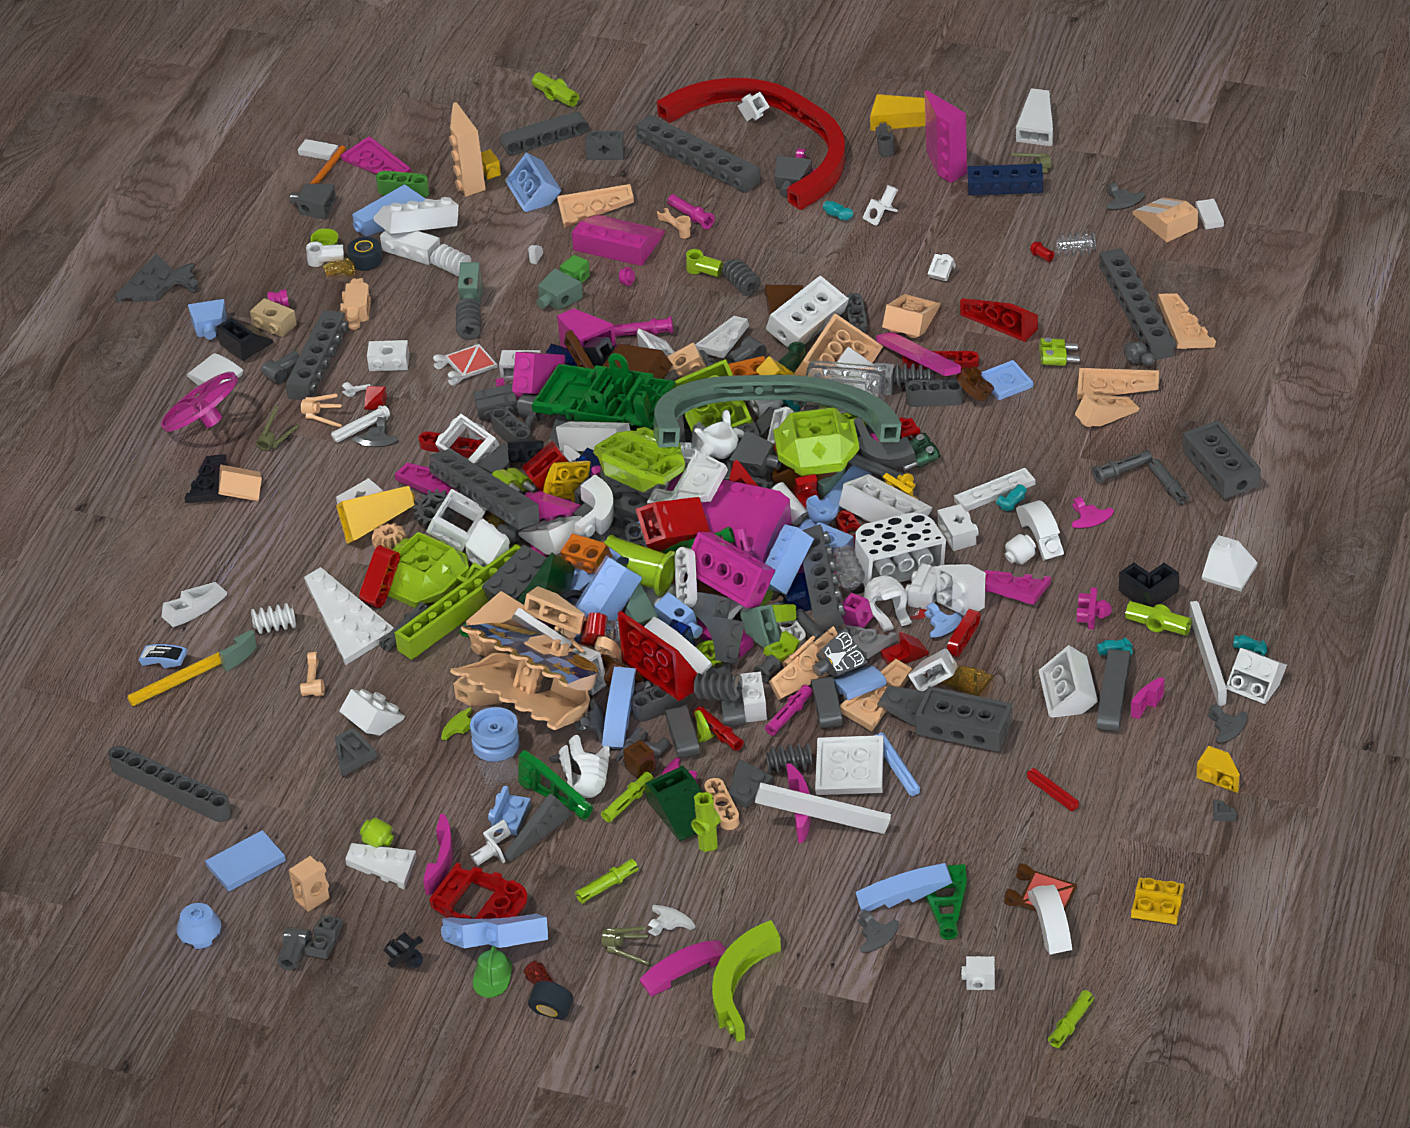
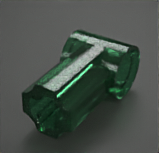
(794, 356)

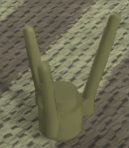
(1041, 158)
(267, 438)
(615, 936)

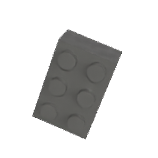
(515, 574)

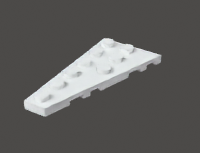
(347, 618)

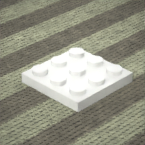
(849, 765)

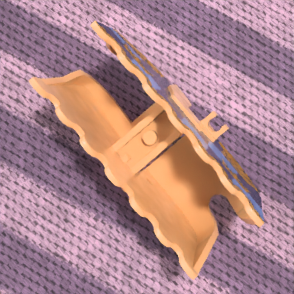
(519, 674)

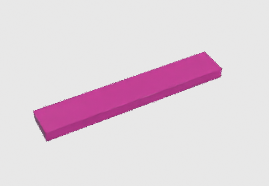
(918, 354)

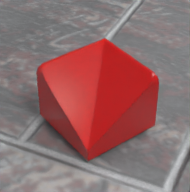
(375, 397)

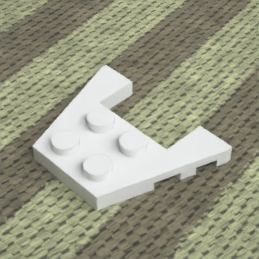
(699, 479)

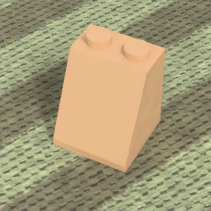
(497, 610)

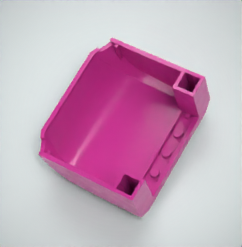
(748, 507)

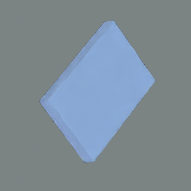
(245, 860)

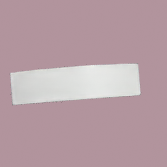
(672, 637)

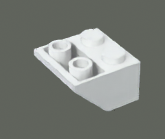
(485, 544)
(960, 587)
(1255, 676)
(371, 711)

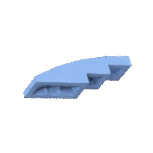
(619, 707)
(906, 885)

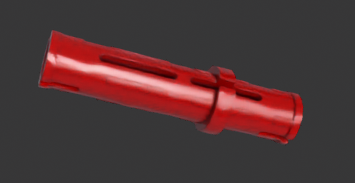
(723, 732)

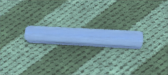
(899, 767)

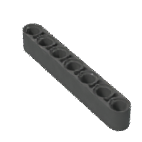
(169, 783)

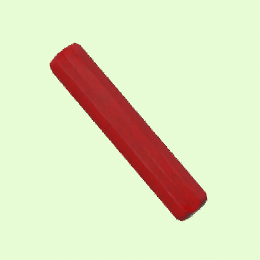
(1052, 789)

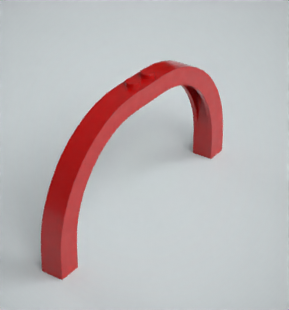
(734, 89)

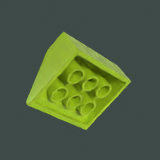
(713, 412)

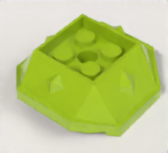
(816, 441)
(638, 460)
(426, 570)

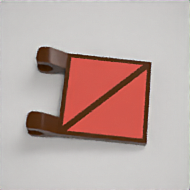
(1065, 889)

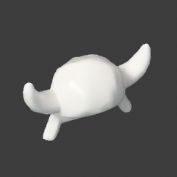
(719, 439)

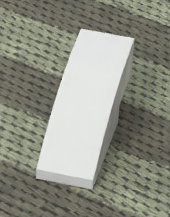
(192, 603)

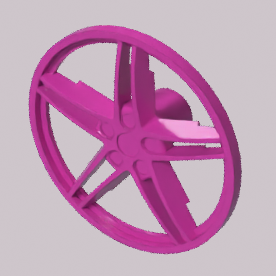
(204, 405)

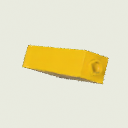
(897, 112)
(367, 512)

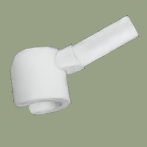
(351, 390)

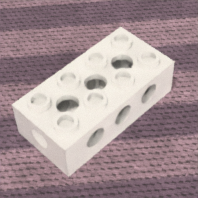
(807, 312)

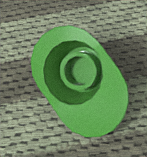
(492, 973)

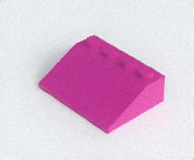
(945, 137)
(616, 239)

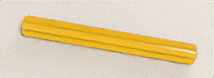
(174, 679)

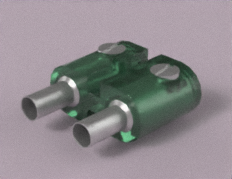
(924, 451)

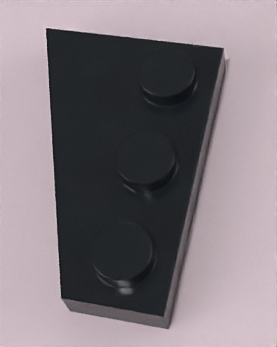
(207, 483)

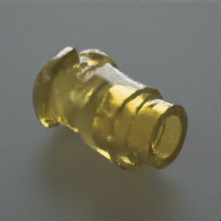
(339, 267)

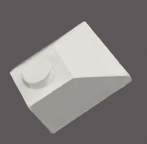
(1228, 564)

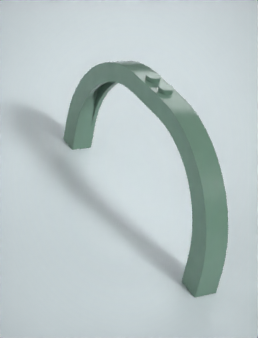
(772, 387)

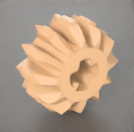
(388, 535)

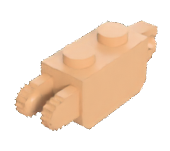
(356, 303)

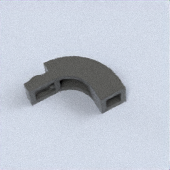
(888, 454)

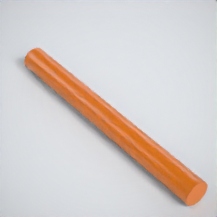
(327, 167)

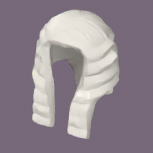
(883, 589)
(592, 768)

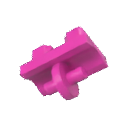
(1090, 608)

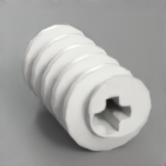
(448, 258)
(273, 618)

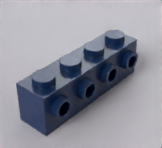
(1005, 179)

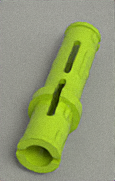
(633, 791)
(614, 876)
(1067, 1025)

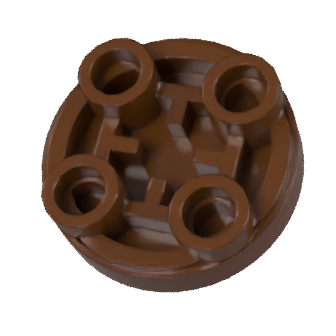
(974, 383)

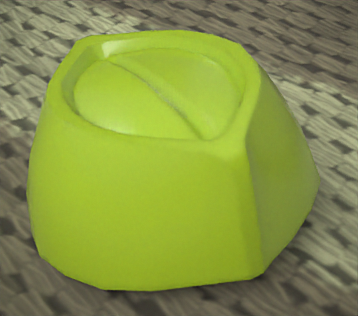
(325, 237)

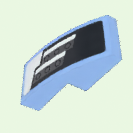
(164, 654)

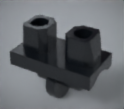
(523, 450)
(404, 950)

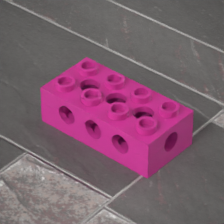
(731, 570)

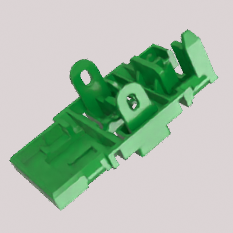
(573, 391)

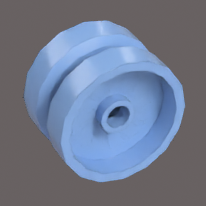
(494, 734)

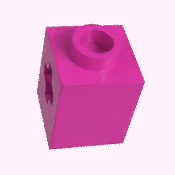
(860, 612)

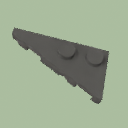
(545, 819)

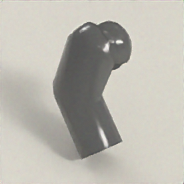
(659, 747)

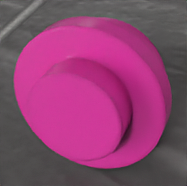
(626, 276)

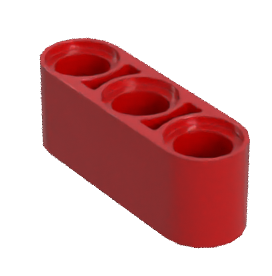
(379, 576)
(593, 628)

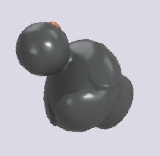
(1138, 353)

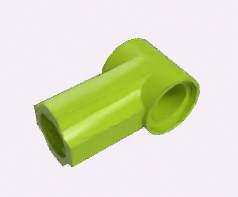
(698, 263)

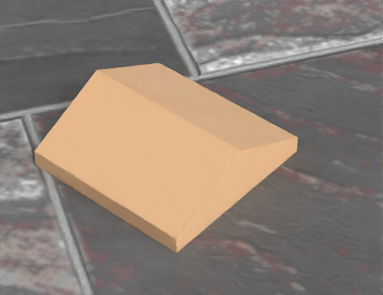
(239, 482)

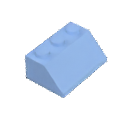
(532, 183)
(787, 557)
(608, 589)

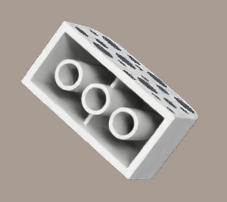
(899, 546)

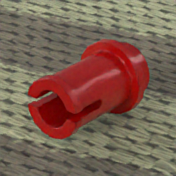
(1038, 249)

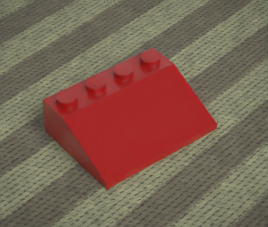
(655, 658)

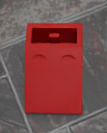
(539, 466)
(671, 522)

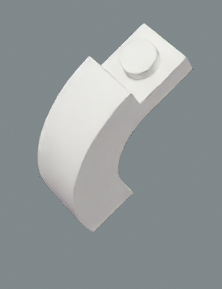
(600, 497)
(1043, 526)
(1052, 918)

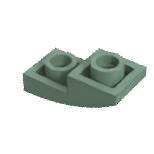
(828, 483)
(235, 654)

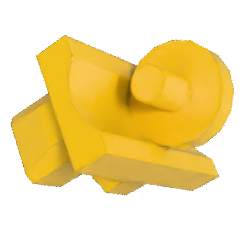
(902, 483)

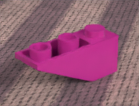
(551, 506)

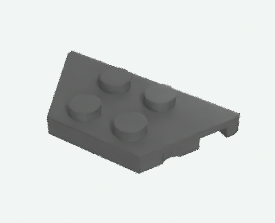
(147, 283)

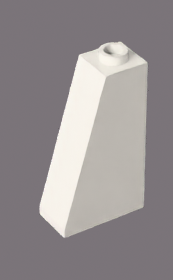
(1036, 119)

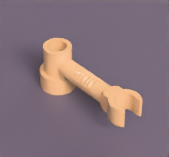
(682, 223)
(313, 686)

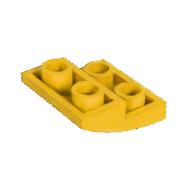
(566, 478)
(1157, 900)

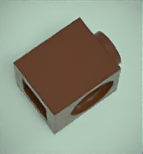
(639, 759)

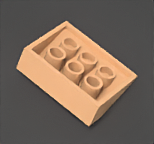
(466, 153)
(834, 341)

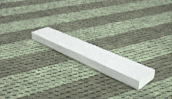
(1208, 654)
(822, 808)

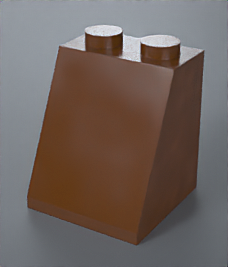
(643, 360)

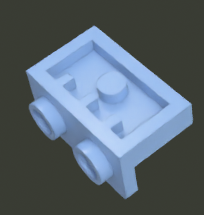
(511, 809)

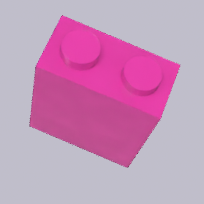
(584, 327)
(534, 370)

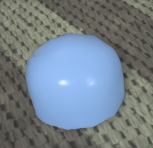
(821, 510)

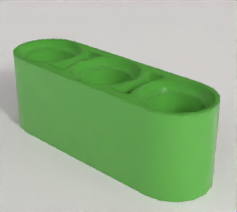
(389, 181)

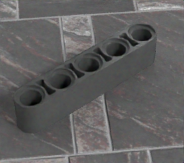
(544, 133)
(1113, 690)

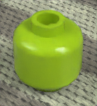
(376, 833)

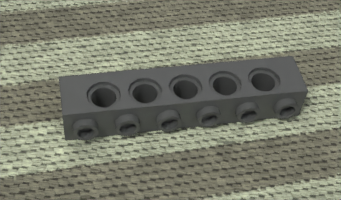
(316, 355)
(822, 581)

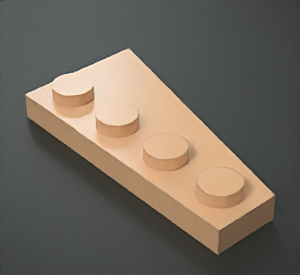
(586, 204)
(1182, 324)
(1115, 381)
(800, 670)
(865, 708)

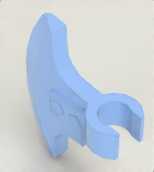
(942, 623)

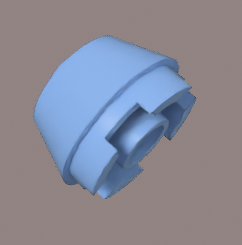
(198, 925)

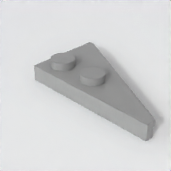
(868, 640)

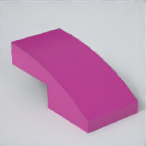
(1148, 695)

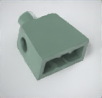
(474, 290)
(559, 290)

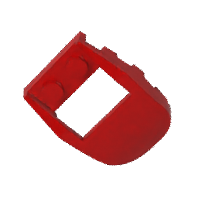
(505, 902)

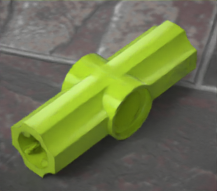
(555, 89)
(1158, 618)
(705, 821)

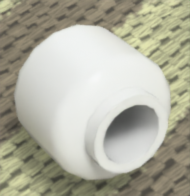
(1020, 549)

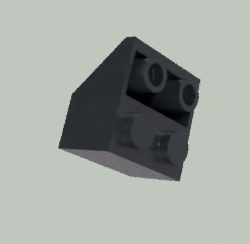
(242, 338)

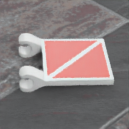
(465, 363)

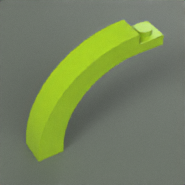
(735, 961)

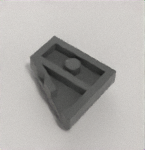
(902, 702)
(353, 751)
(746, 783)

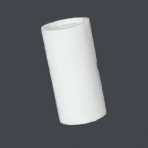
(798, 511)

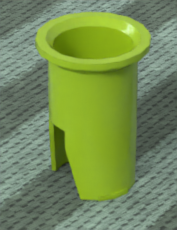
(652, 565)

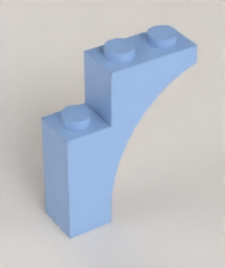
(496, 932)

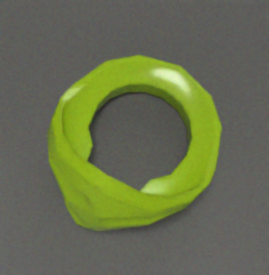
(703, 730)

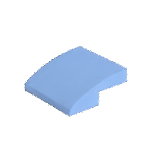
(859, 682)

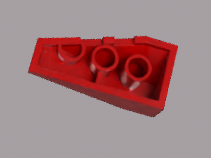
(1001, 317)

